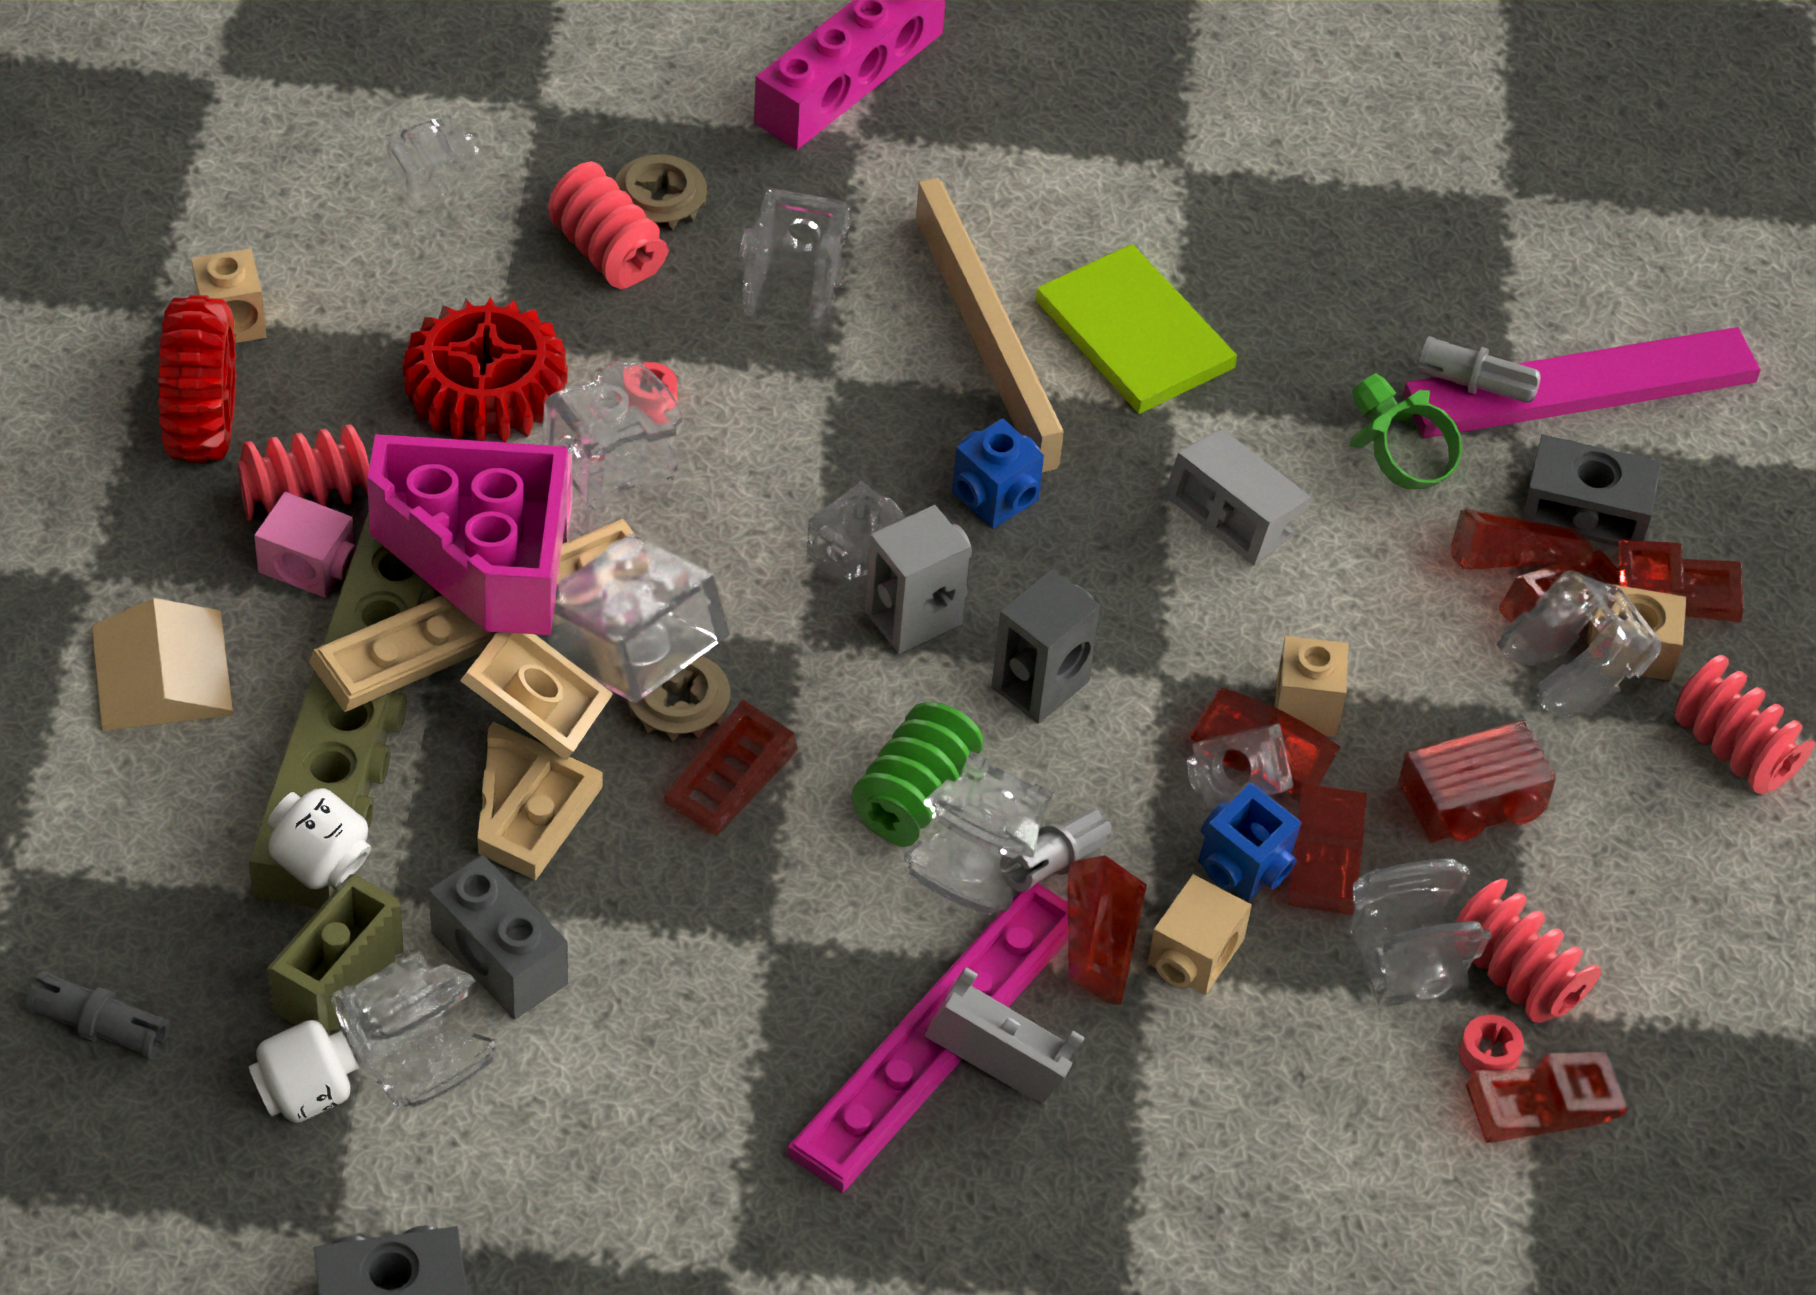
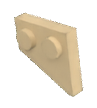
(530, 800)

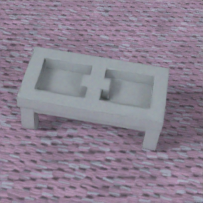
(1236, 495)
(1001, 1040)

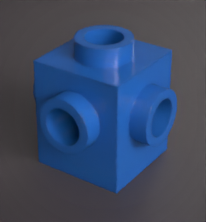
(997, 472)
(1249, 843)

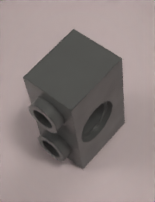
(1592, 490)
(1045, 645)
(498, 936)
(421, 1257)

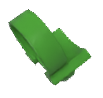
(1376, 399)

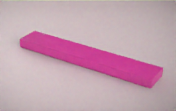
(1600, 380)
(911, 1066)

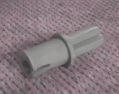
(1478, 370)
(1057, 848)

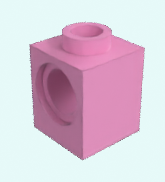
(305, 544)

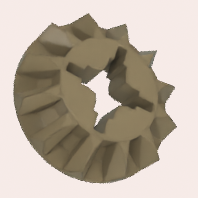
(685, 185)
(707, 697)

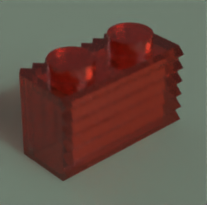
(1477, 782)

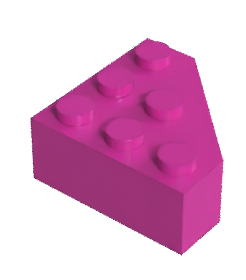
(475, 523)

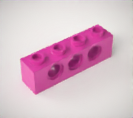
(841, 64)

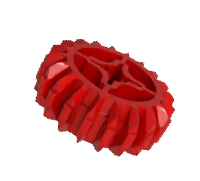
(448, 366)
(197, 378)

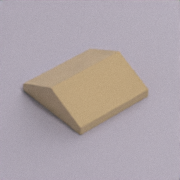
(161, 665)
(538, 689)

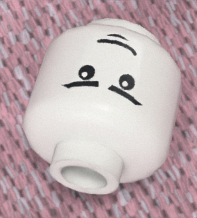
(318, 838)
(303, 1071)

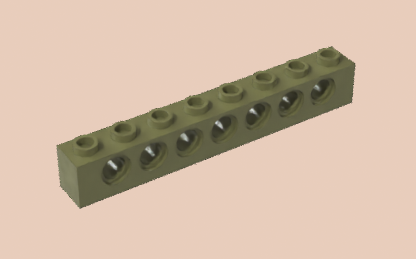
(336, 743)

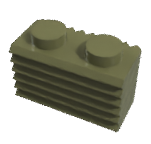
(339, 946)

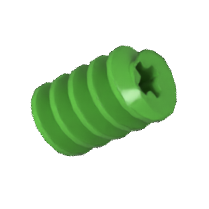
(911, 767)

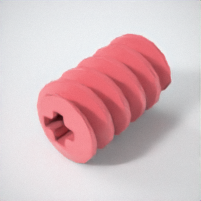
(606, 226)
(303, 469)
(1739, 728)
(1524, 959)

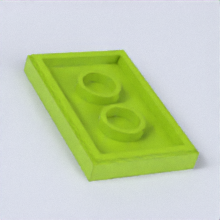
(1135, 328)

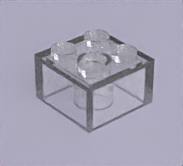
(636, 617)

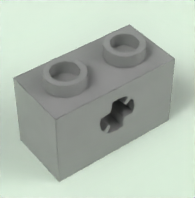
(917, 578)

